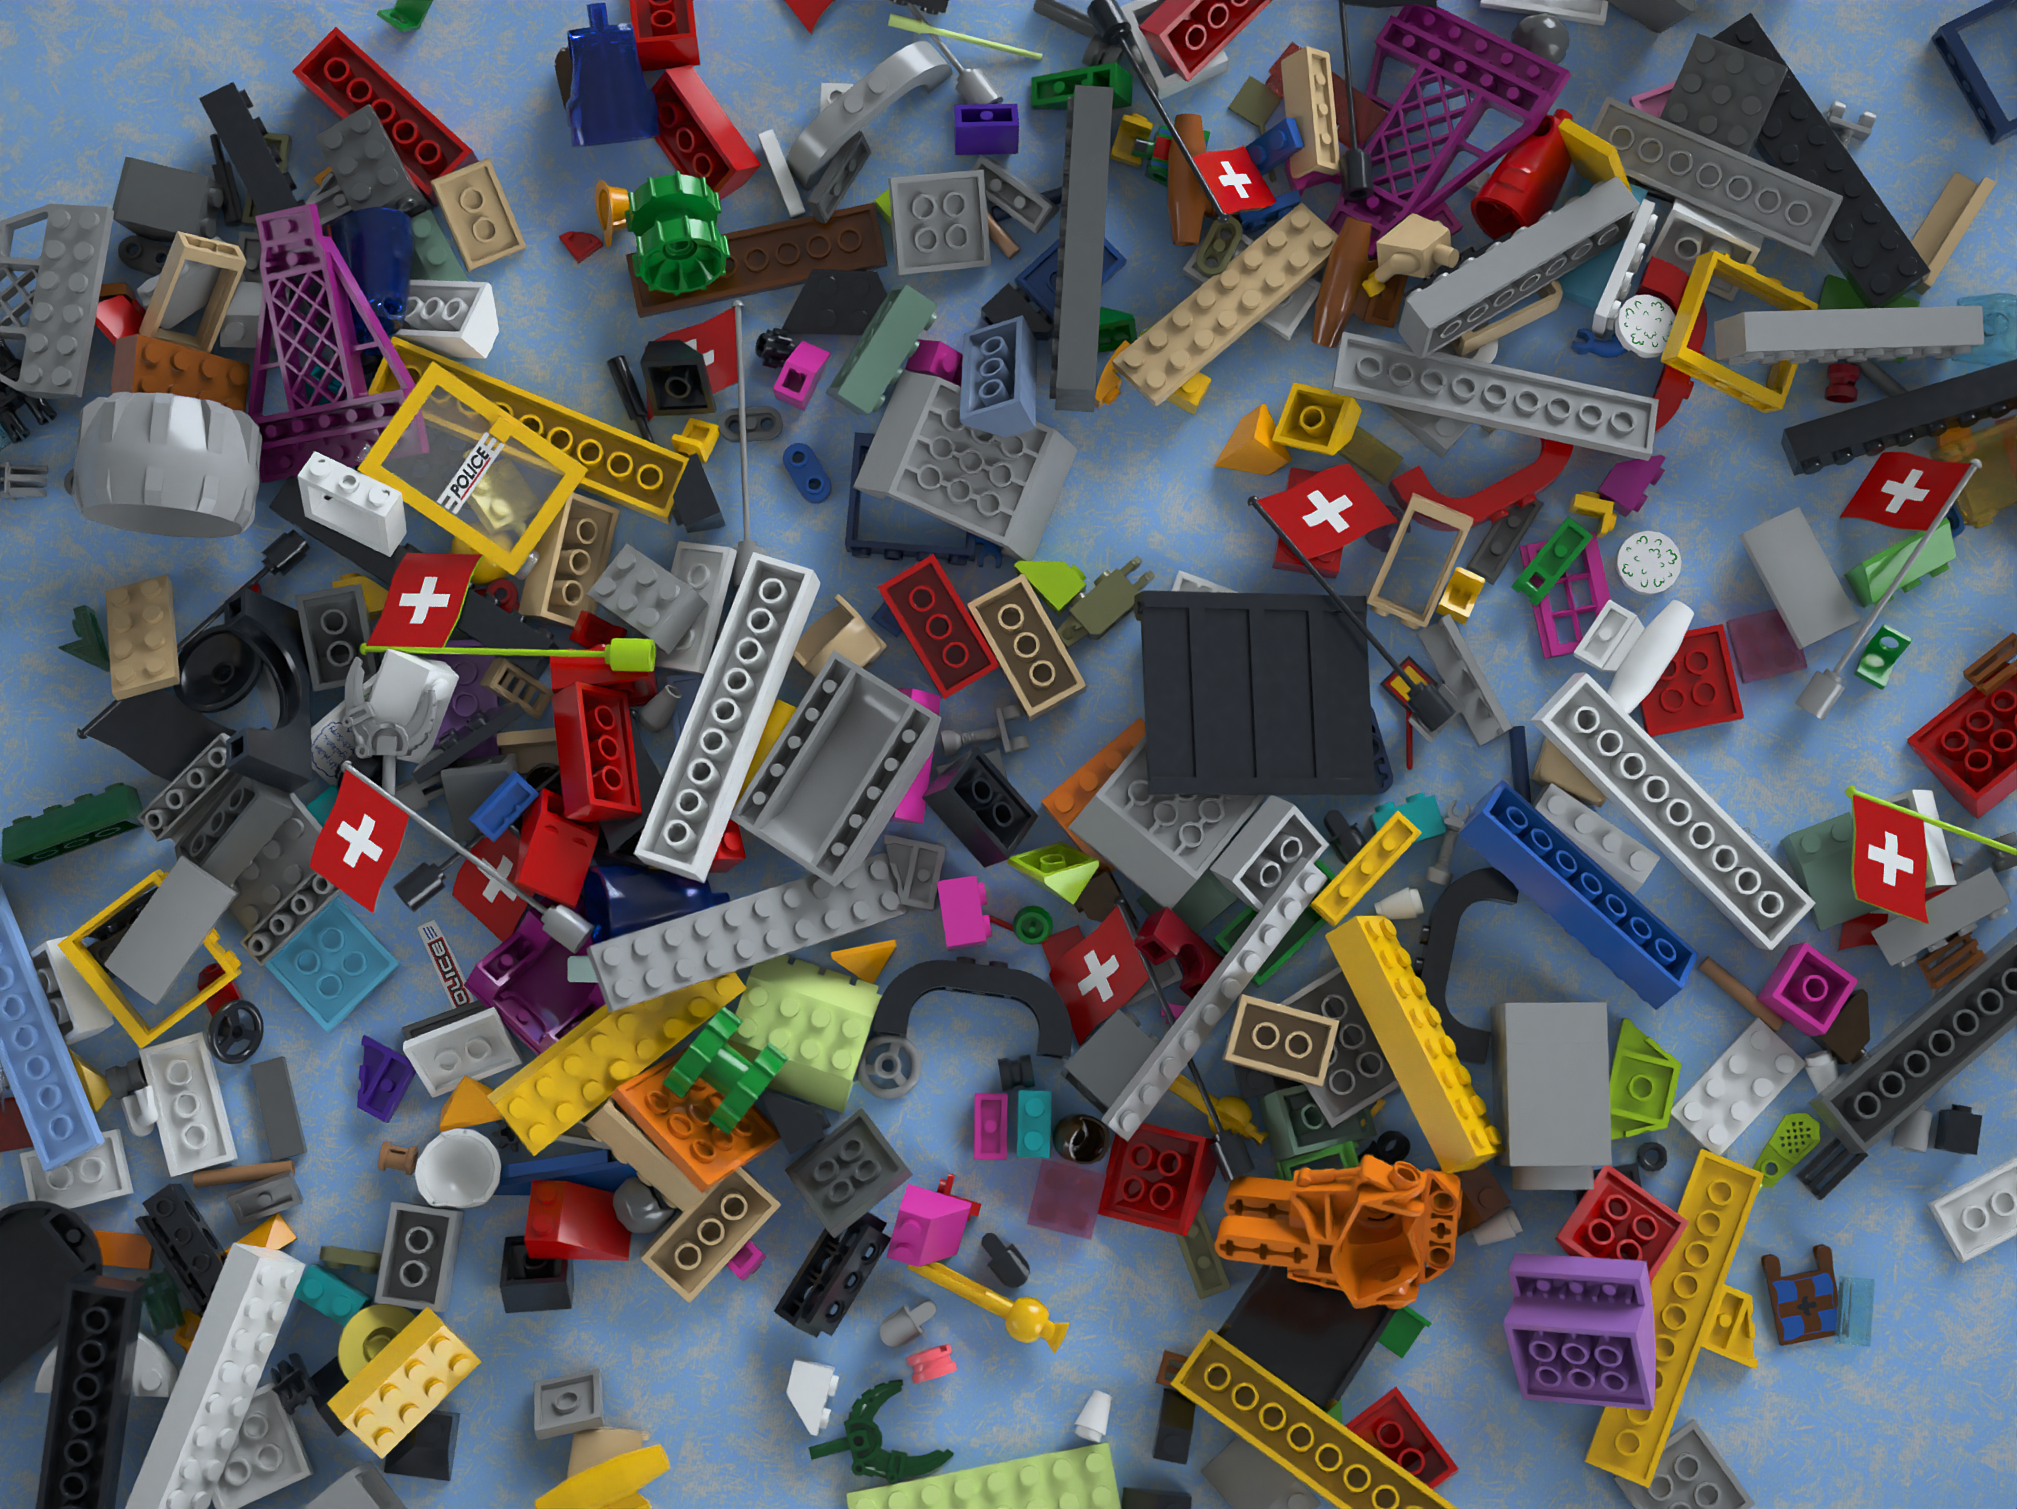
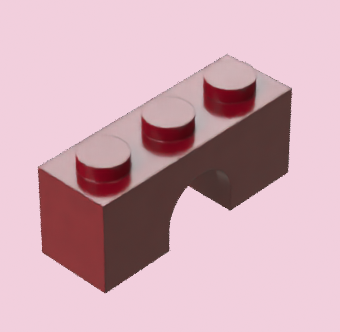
(1167, 937)

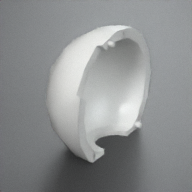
(458, 1170)

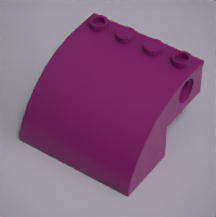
(531, 985)

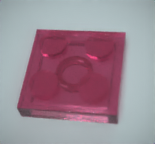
(1764, 646)
(1066, 1199)

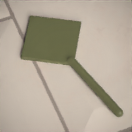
(1256, 105)

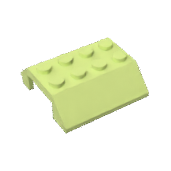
(812, 1021)

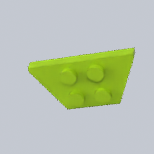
(1640, 1083)

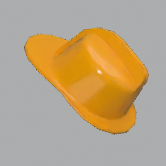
(610, 208)

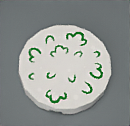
(1644, 325)
(1648, 563)

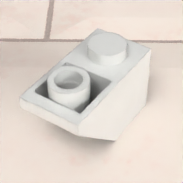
(809, 1391)

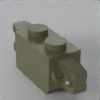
(1103, 606)

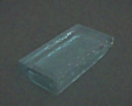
(1854, 1311)

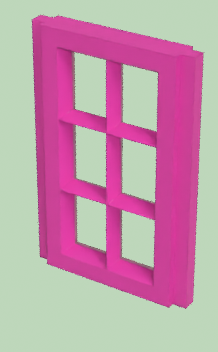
(1543, 613)

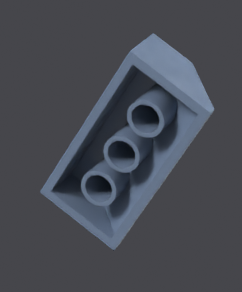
(999, 378)

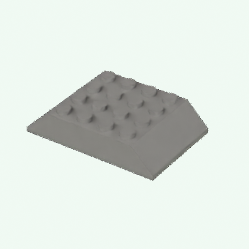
(838, 770)

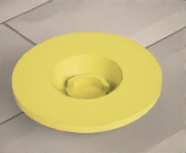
(369, 1334)

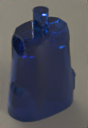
(607, 85)
(379, 255)
(634, 898)

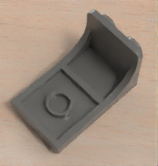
(369, 165)

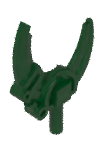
(865, 1441)

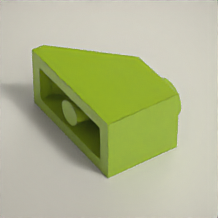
(1053, 582)

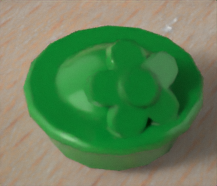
(1032, 925)

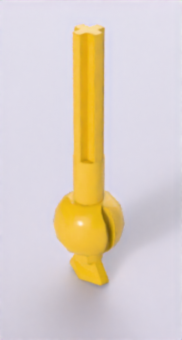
(1230, 1109)
(1024, 1318)

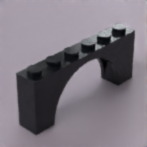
(275, 633)

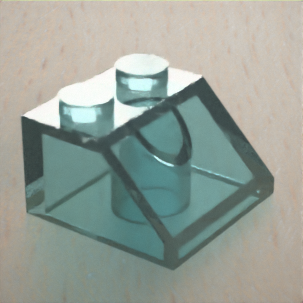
(1999, 329)

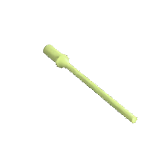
(921, 27)

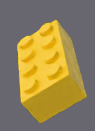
(404, 1382)

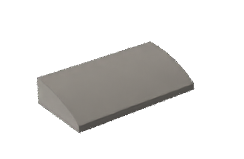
(1799, 578)
(170, 930)

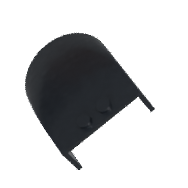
(38, 1254)
(1304, 1333)

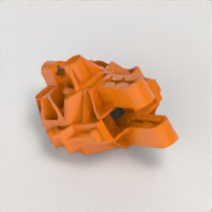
(1324, 1231)

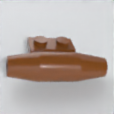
(1186, 197)
(1342, 287)

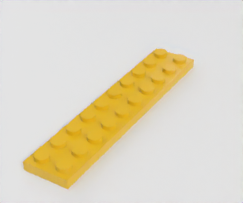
(1684, 1301)

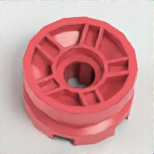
(931, 1363)

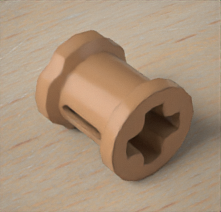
(398, 1158)

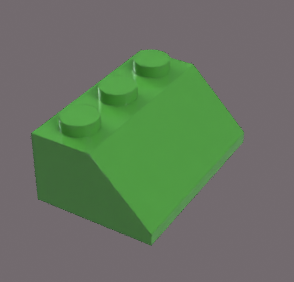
(1877, 573)

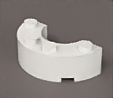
(152, 1374)

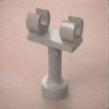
(1848, 129)
(952, 741)
(1440, 871)

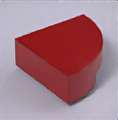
(580, 244)

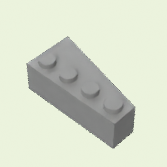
(1946, 913)

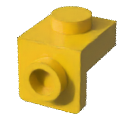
(1129, 128)
(696, 438)
(1591, 505)
(1460, 595)

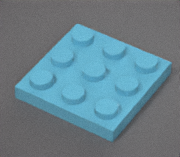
(333, 964)

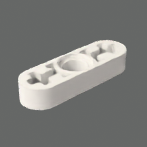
(781, 173)

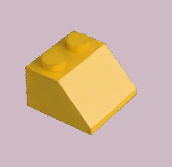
(1317, 420)

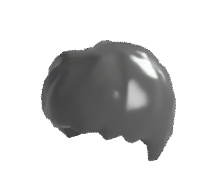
(1542, 36)
(639, 1207)

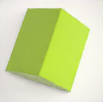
(1056, 869)

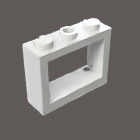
(1140, 49)
(352, 504)

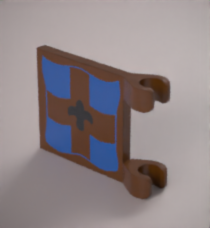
(1805, 1301)

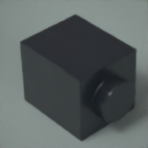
(1958, 1130)

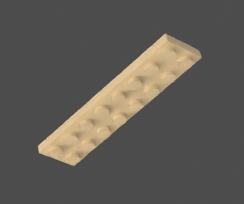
(1227, 305)

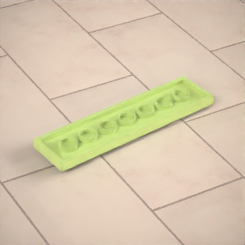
(1053, 1480)

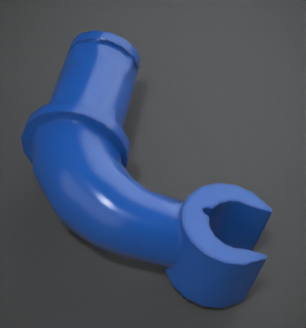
(1605, 349)

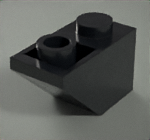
(1014, 303)

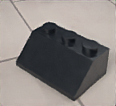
(981, 807)

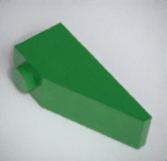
(1053, 89)

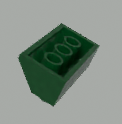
(72, 826)

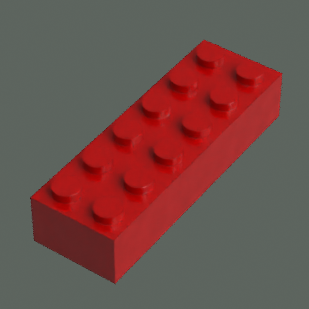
(348, 80)

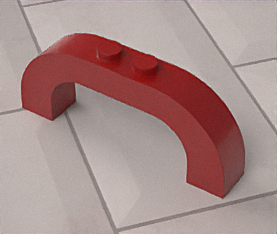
(1669, 284)
(1492, 501)

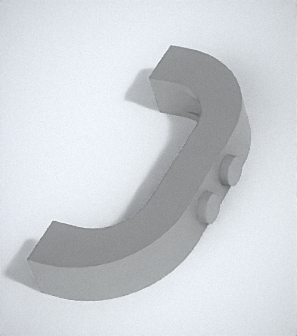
(861, 104)

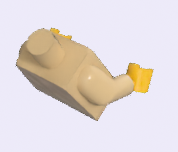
(1411, 249)

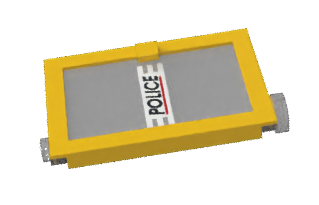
(473, 469)

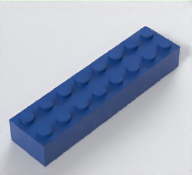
(1579, 895)

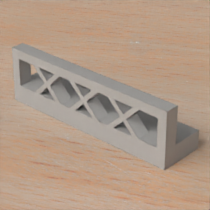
(1465, 679)

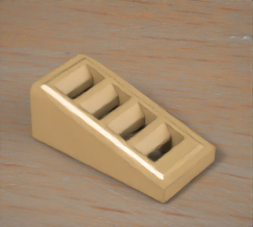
(502, 666)

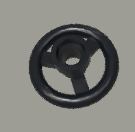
(230, 1030)

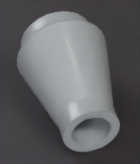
(659, 710)

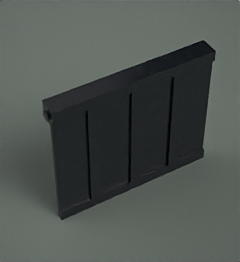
(1255, 694)

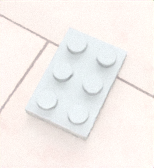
(467, 1047)
(83, 1181)

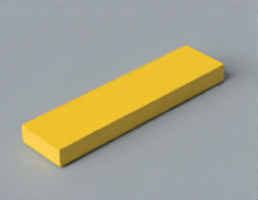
(1365, 869)

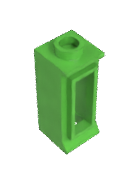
(1346, 1150)

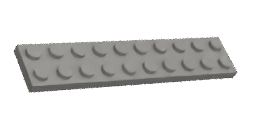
(1496, 396)
(743, 933)

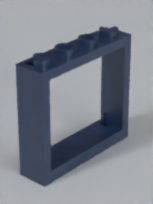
(1969, 76)
(892, 551)

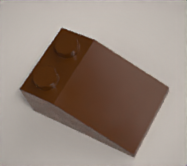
(1480, 1198)

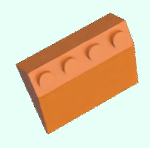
(1076, 792)

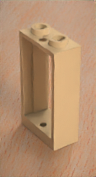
(205, 251)
(1549, 302)
(1439, 512)

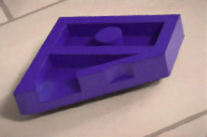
(383, 1079)

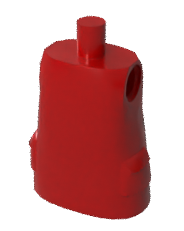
(1524, 181)

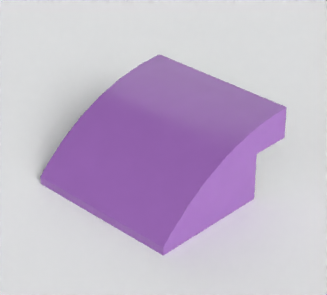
(1582, 1330)

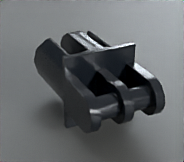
(1345, 839)
(1007, 1262)
(293, 1383)

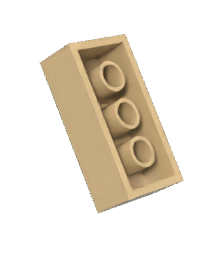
(1026, 647)

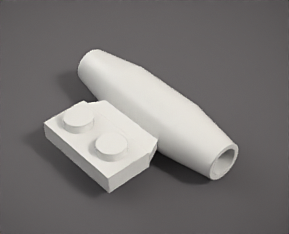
(1635, 653)

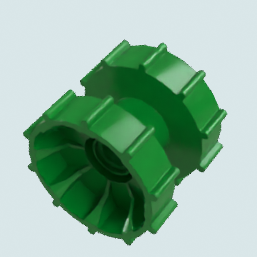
(676, 233)
(725, 1070)

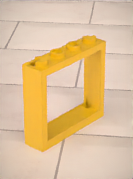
(1768, 289)
(111, 994)

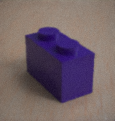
(986, 129)

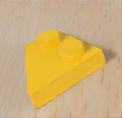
(1732, 1327)

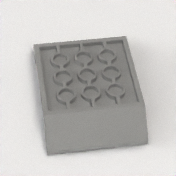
(964, 474)
(1159, 838)
(279, 887)

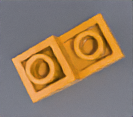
(1109, 382)

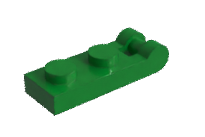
(1553, 560)

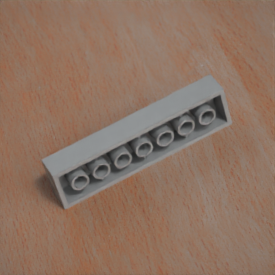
(1517, 267)
(1848, 334)

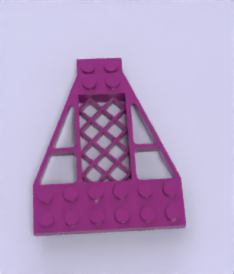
(1474, 65)
(339, 430)

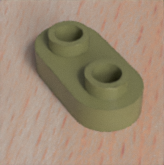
(1218, 248)
(337, 1257)

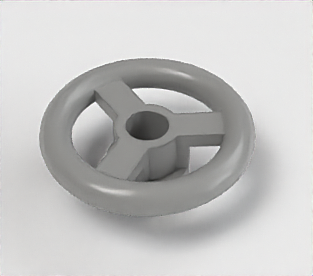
(905, 1085)

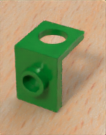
(408, 12)
(1878, 660)
(1403, 1331)

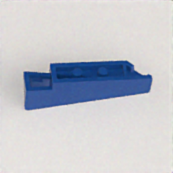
(587, 1169)

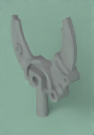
(386, 738)

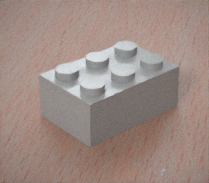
(647, 598)
(419, 1256)

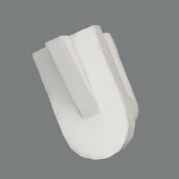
(140, 1111)

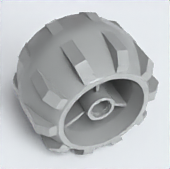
(167, 465)

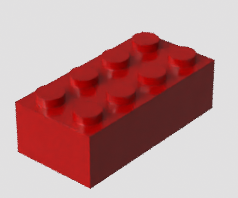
(938, 626)

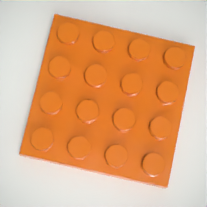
(683, 1126)

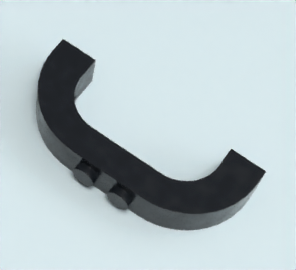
(1438, 948)
(981, 980)

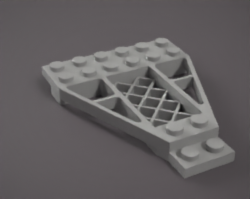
(63, 300)

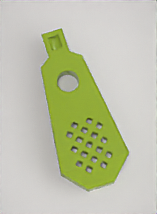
(1779, 1155)

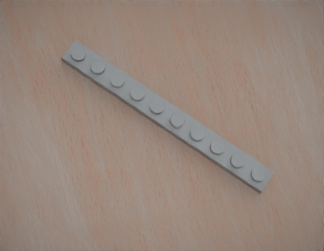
(1214, 999)

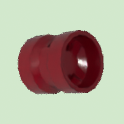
(1842, 383)

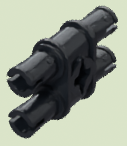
(9, 420)

